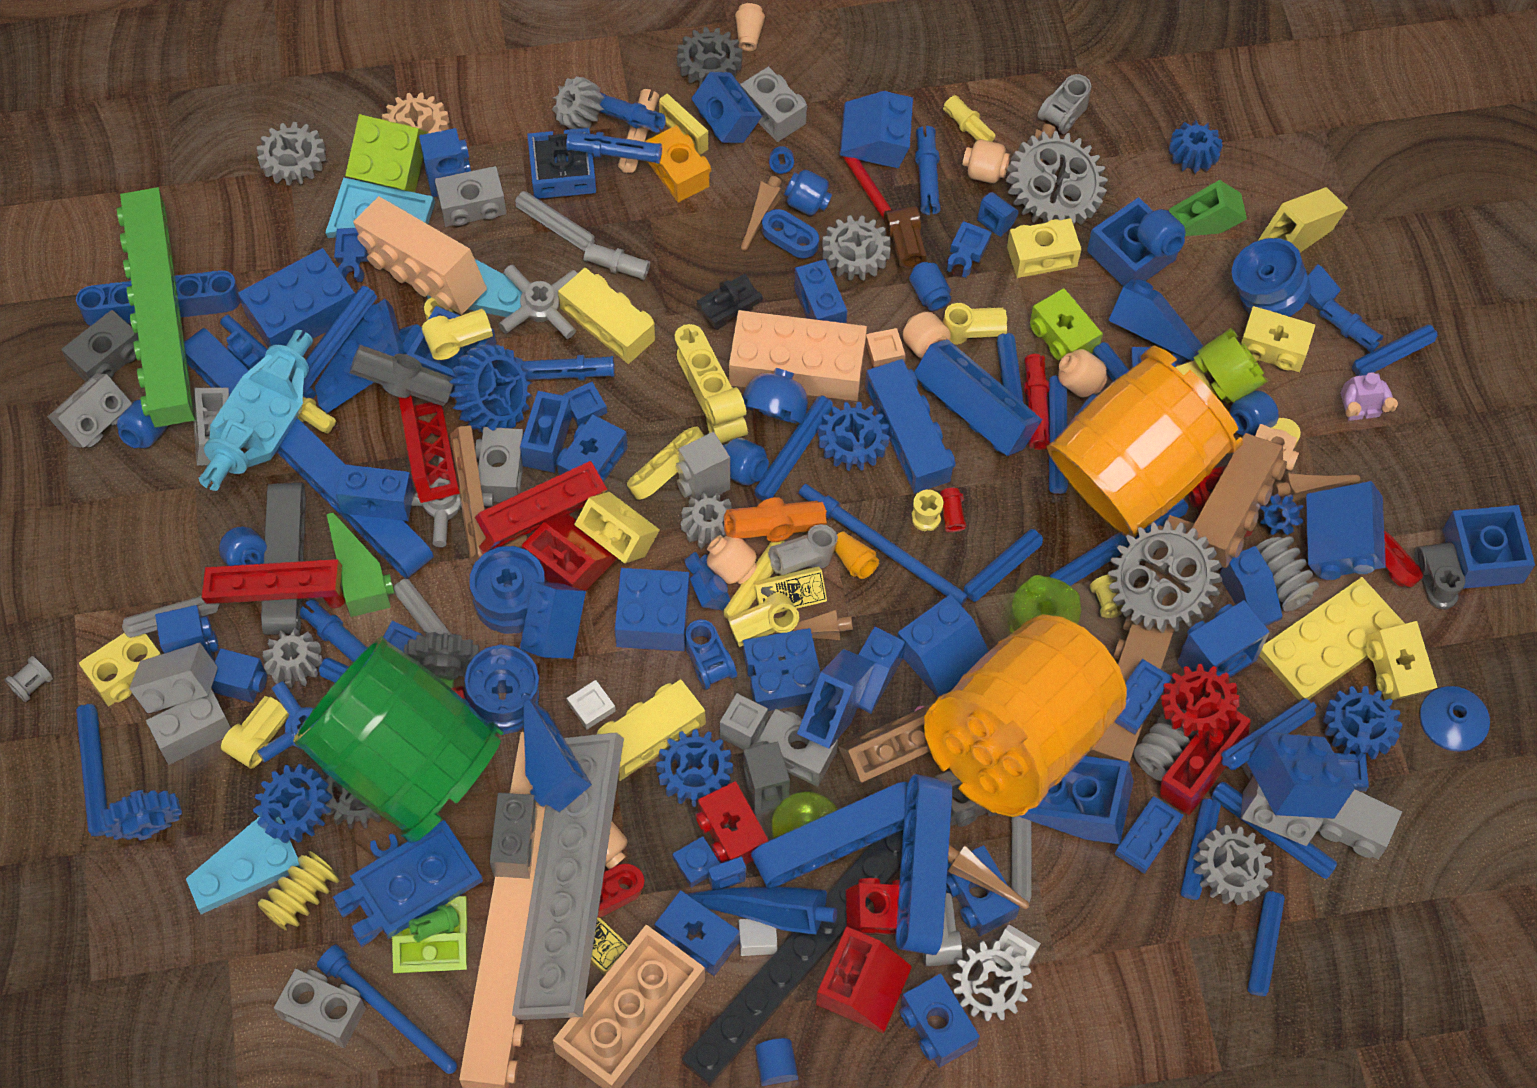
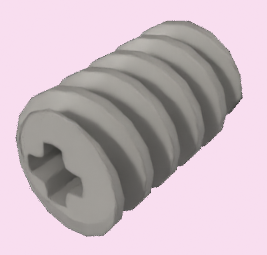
(1288, 578)
(1161, 747)

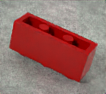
(1200, 765)

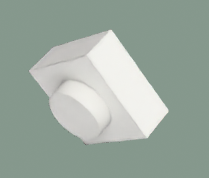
(591, 704)
(1021, 943)

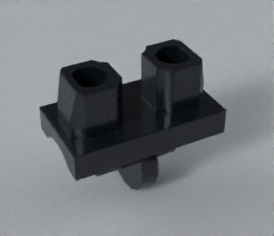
(728, 299)

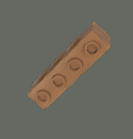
(886, 746)

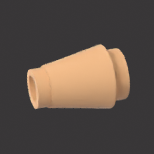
(749, 25)

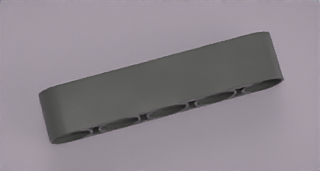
(284, 544)

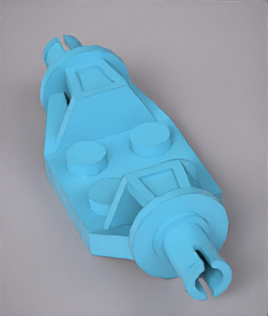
(258, 412)

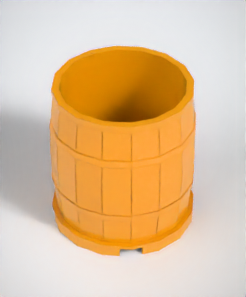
(1144, 442)
(1026, 714)

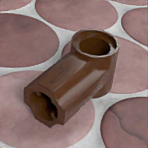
(905, 228)

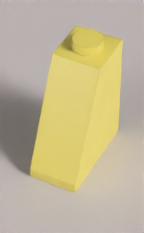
(1306, 218)

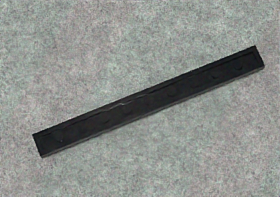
(786, 968)

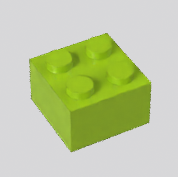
(386, 153)

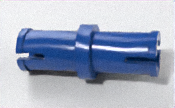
(1351, 325)

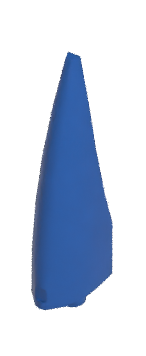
(778, 907)

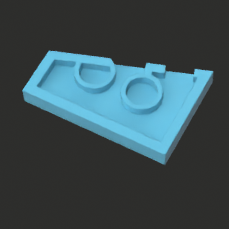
(358, 195)
(501, 296)

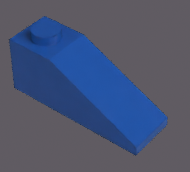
(1153, 318)
(549, 761)

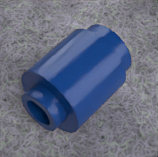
(930, 286)

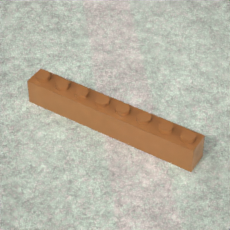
(1140, 644)

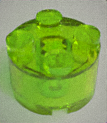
(1046, 597)

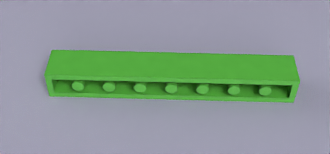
(156, 308)

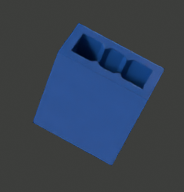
(1345, 530)
(835, 698)

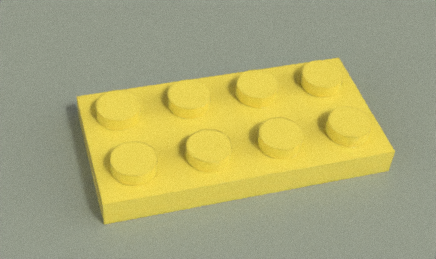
(1328, 640)

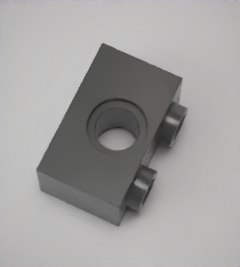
(108, 333)
(765, 776)

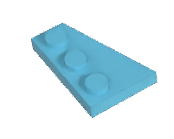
(241, 867)

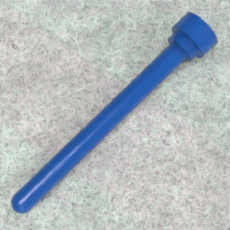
(335, 964)

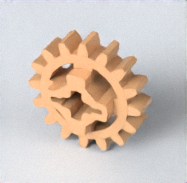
(426, 113)

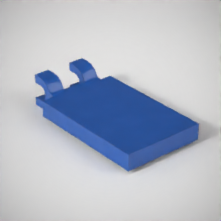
(408, 884)

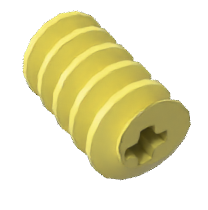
(298, 890)

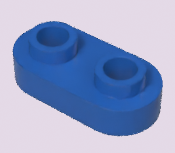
(792, 233)

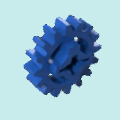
(843, 443)
(1362, 722)
(694, 752)
(292, 803)
(140, 815)

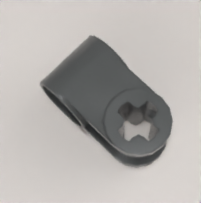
(1441, 573)

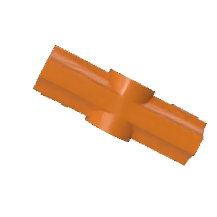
(774, 519)

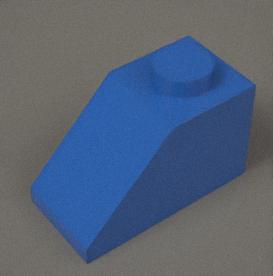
(1252, 581)
(887, 655)

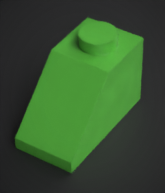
(1210, 210)

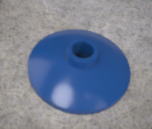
(1447, 729)

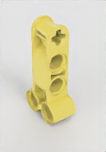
(718, 400)

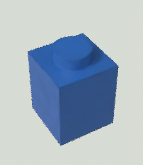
(238, 675)

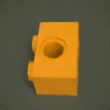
(680, 178)

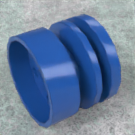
(501, 671)

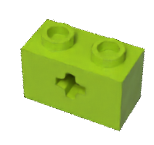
(1064, 325)

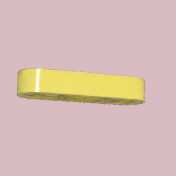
(661, 466)

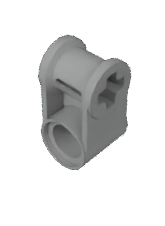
(1064, 106)

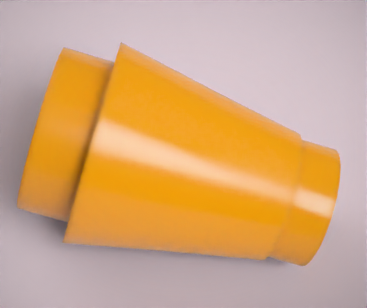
(856, 556)

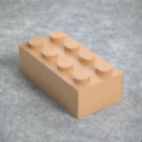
(420, 255)
(818, 352)
(630, 1009)

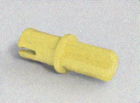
(967, 119)
(316, 416)

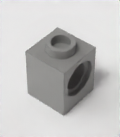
(743, 722)

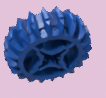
(490, 388)

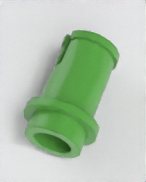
(434, 923)

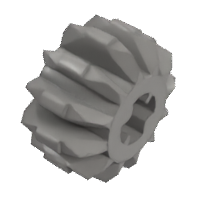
(578, 103)
(696, 518)
(290, 647)

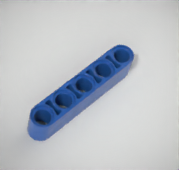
(206, 299)
(831, 836)
(924, 865)

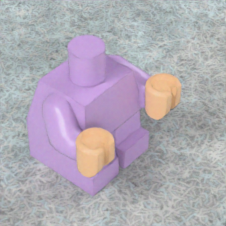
(1365, 397)

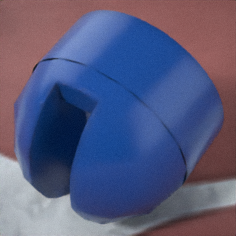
(775, 163)

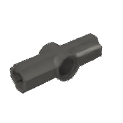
(401, 375)

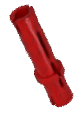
(1036, 389)

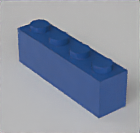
(977, 397)
(911, 430)

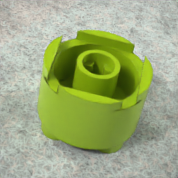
(1231, 366)

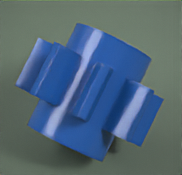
(1290, 511)

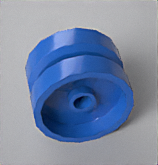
(1271, 277)
(502, 587)

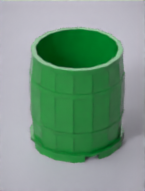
(398, 738)

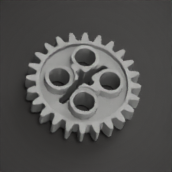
(1029, 171)
(1147, 601)

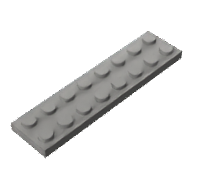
(568, 889)

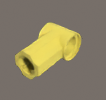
(974, 322)
(447, 335)
(760, 619)
(255, 732)

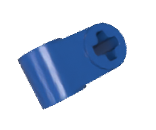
(711, 659)

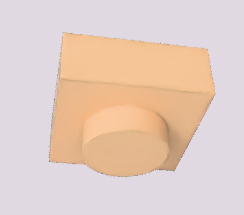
(884, 347)

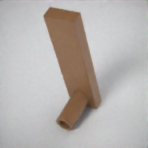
(470, 490)

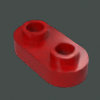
(1401, 566)
(613, 895)

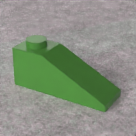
(361, 574)

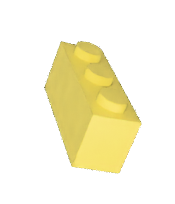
(607, 315)
(651, 724)

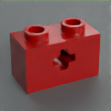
(730, 807)

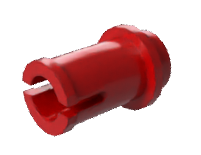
(953, 510)

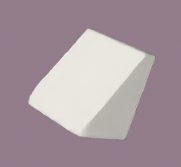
(757, 938)

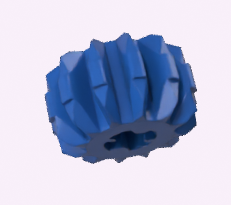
(1195, 146)

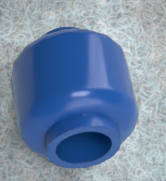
(808, 192)
(1161, 233)
(1254, 410)
(136, 428)
(747, 461)
(242, 547)

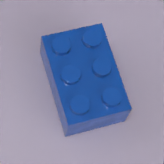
(298, 297)

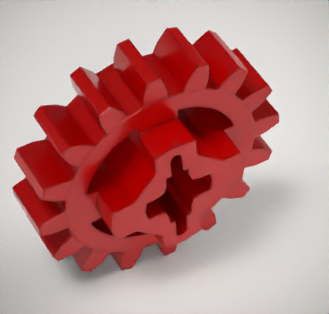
(1198, 698)

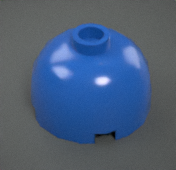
(777, 396)

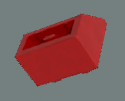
(568, 553)
(863, 980)

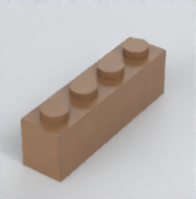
(1239, 495)

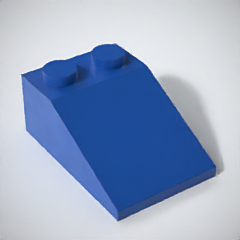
(1088, 801)

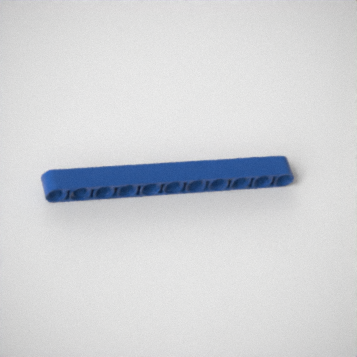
(312, 461)

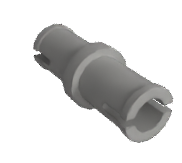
(616, 260)

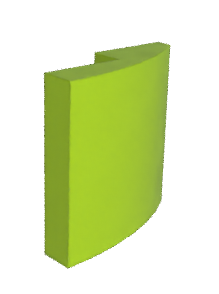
(437, 952)

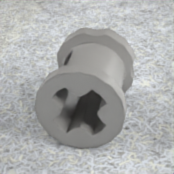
(28, 679)

